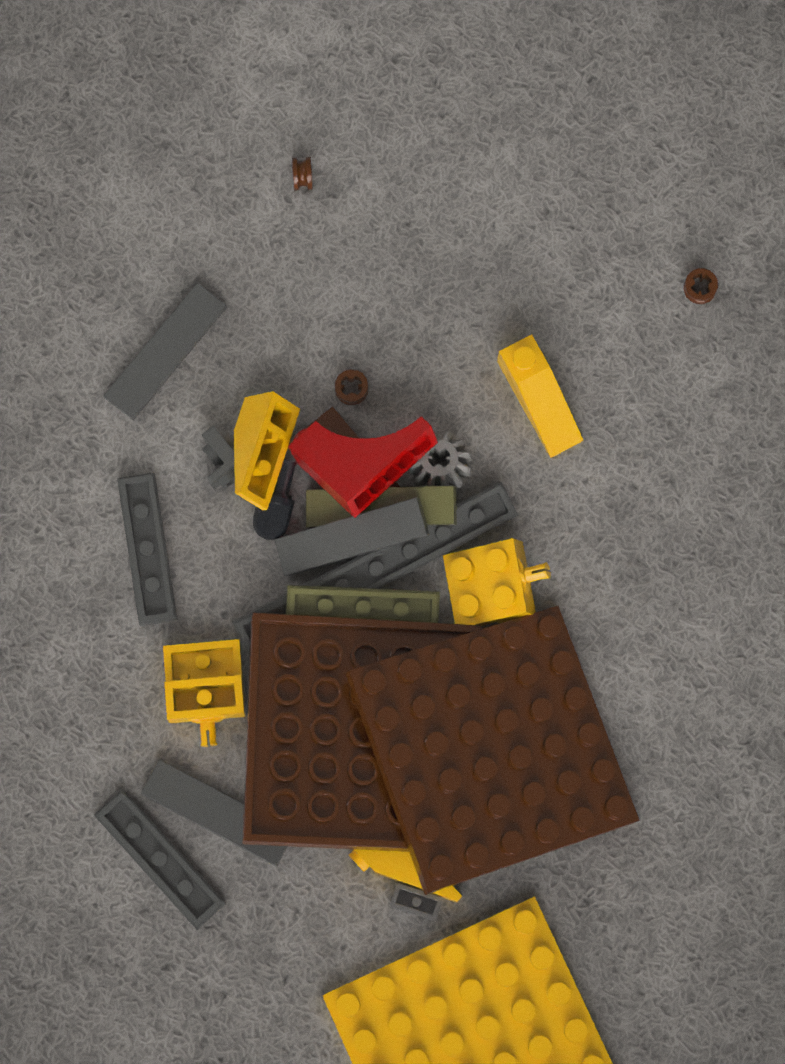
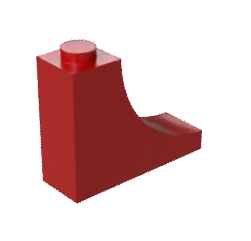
(360, 468)

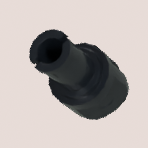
(275, 521)

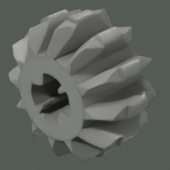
(455, 462)

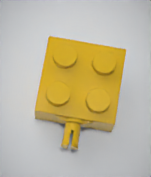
(492, 583)
(204, 684)

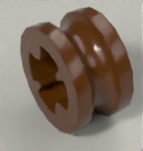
(302, 173)
(701, 273)
(351, 376)

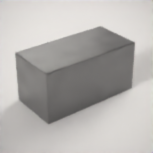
(416, 902)

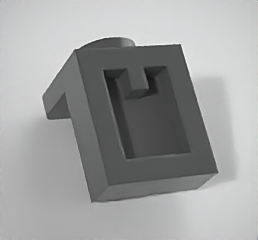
(219, 452)

